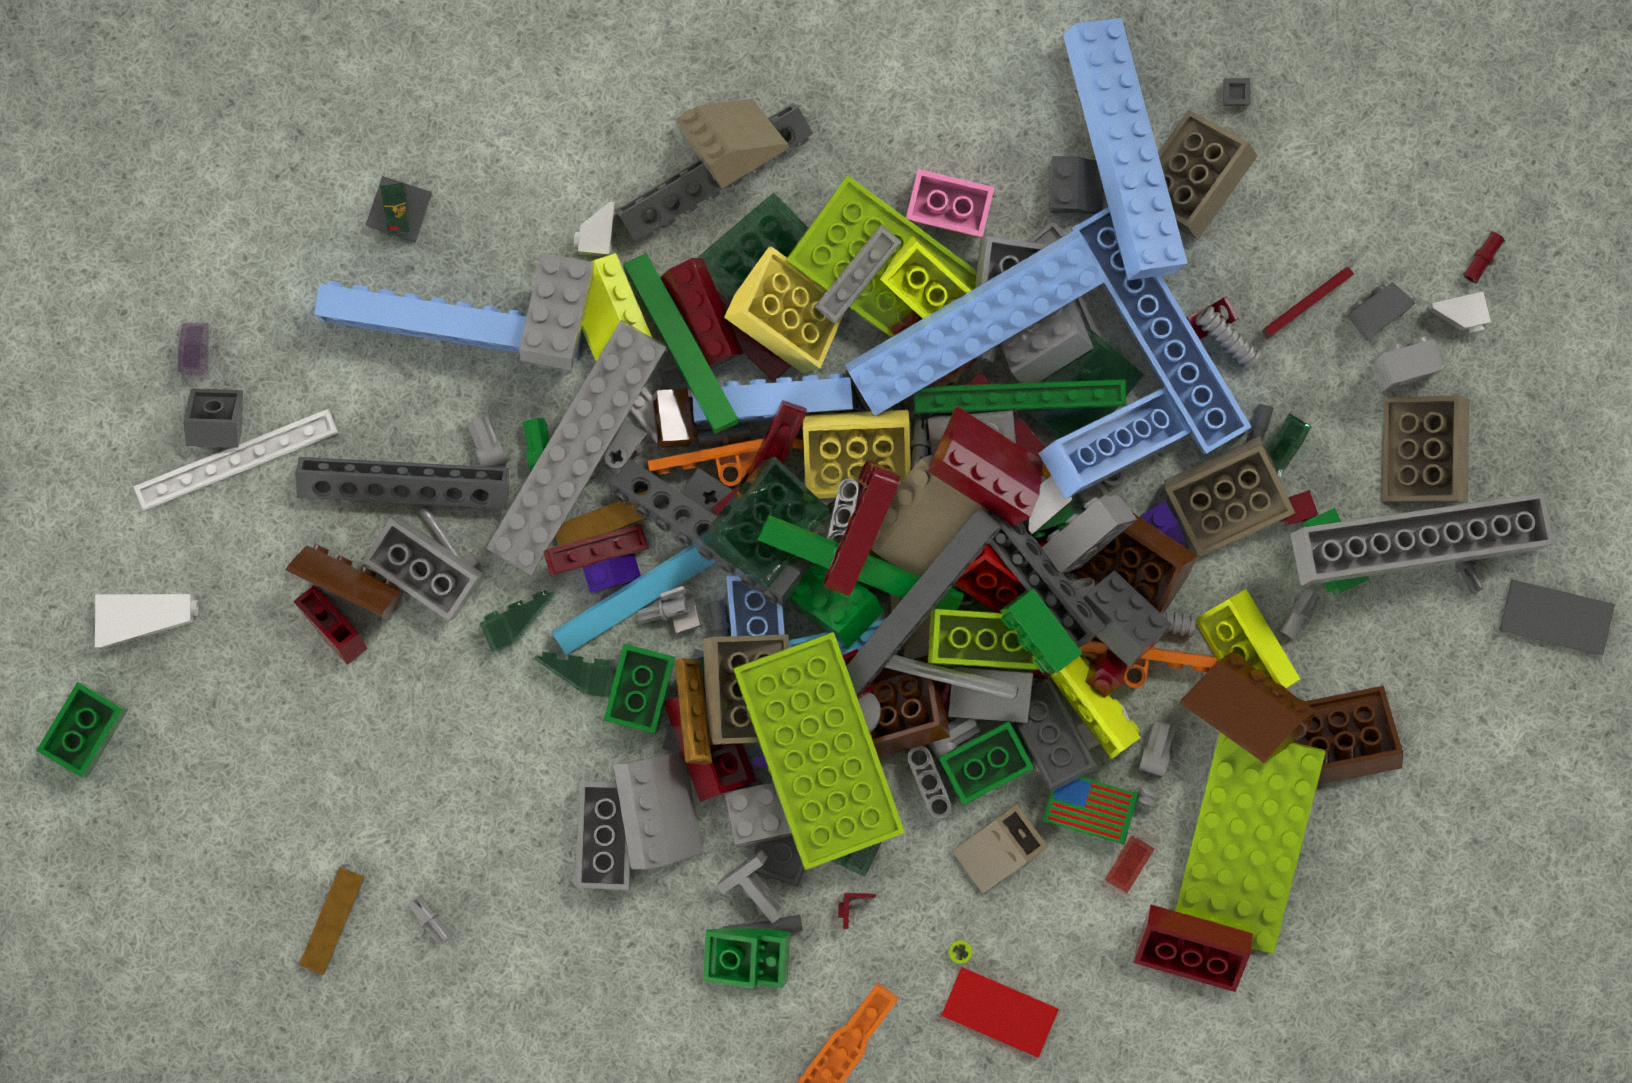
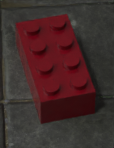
(1193, 948)

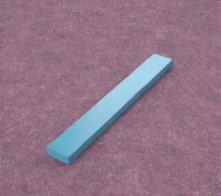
(630, 599)

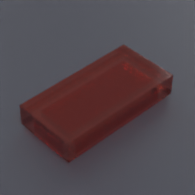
(1129, 864)

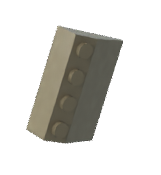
(731, 138)
(1202, 170)
(1426, 449)
(1229, 496)
(922, 520)
(725, 705)

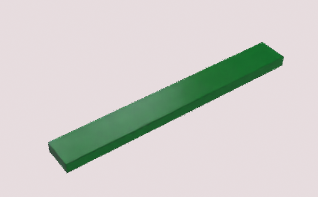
(680, 343)
(1021, 396)
(822, 551)

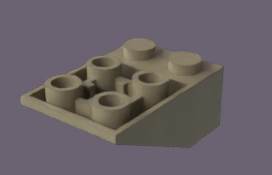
(999, 848)

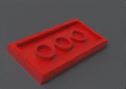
(999, 1012)

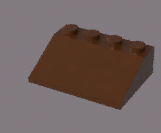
(1146, 560)
(345, 581)
(1249, 707)
(909, 711)
(1355, 734)

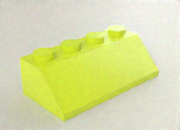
(922, 279)
(609, 303)
(1241, 629)
(1098, 713)

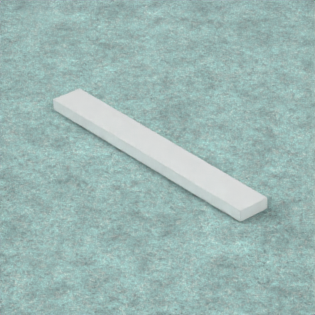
(235, 460)

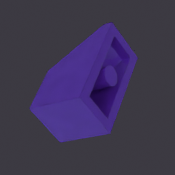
(1163, 520)
(611, 573)

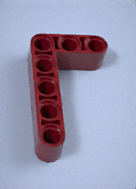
(878, 491)

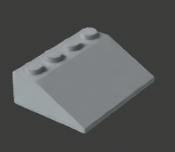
(658, 810)

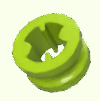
(952, 955)

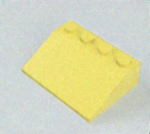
(780, 313)
(842, 443)

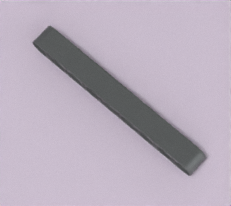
(921, 599)

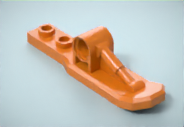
(734, 455)
(1174, 658)
(850, 1041)

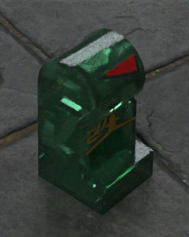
(396, 208)

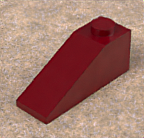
(331, 625)

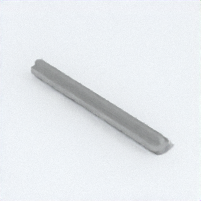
(953, 677)

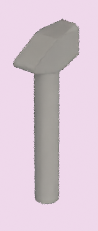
(443, 538)

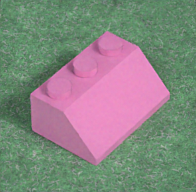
(950, 203)

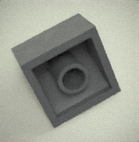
(1075, 185)
(1380, 310)
(213, 418)

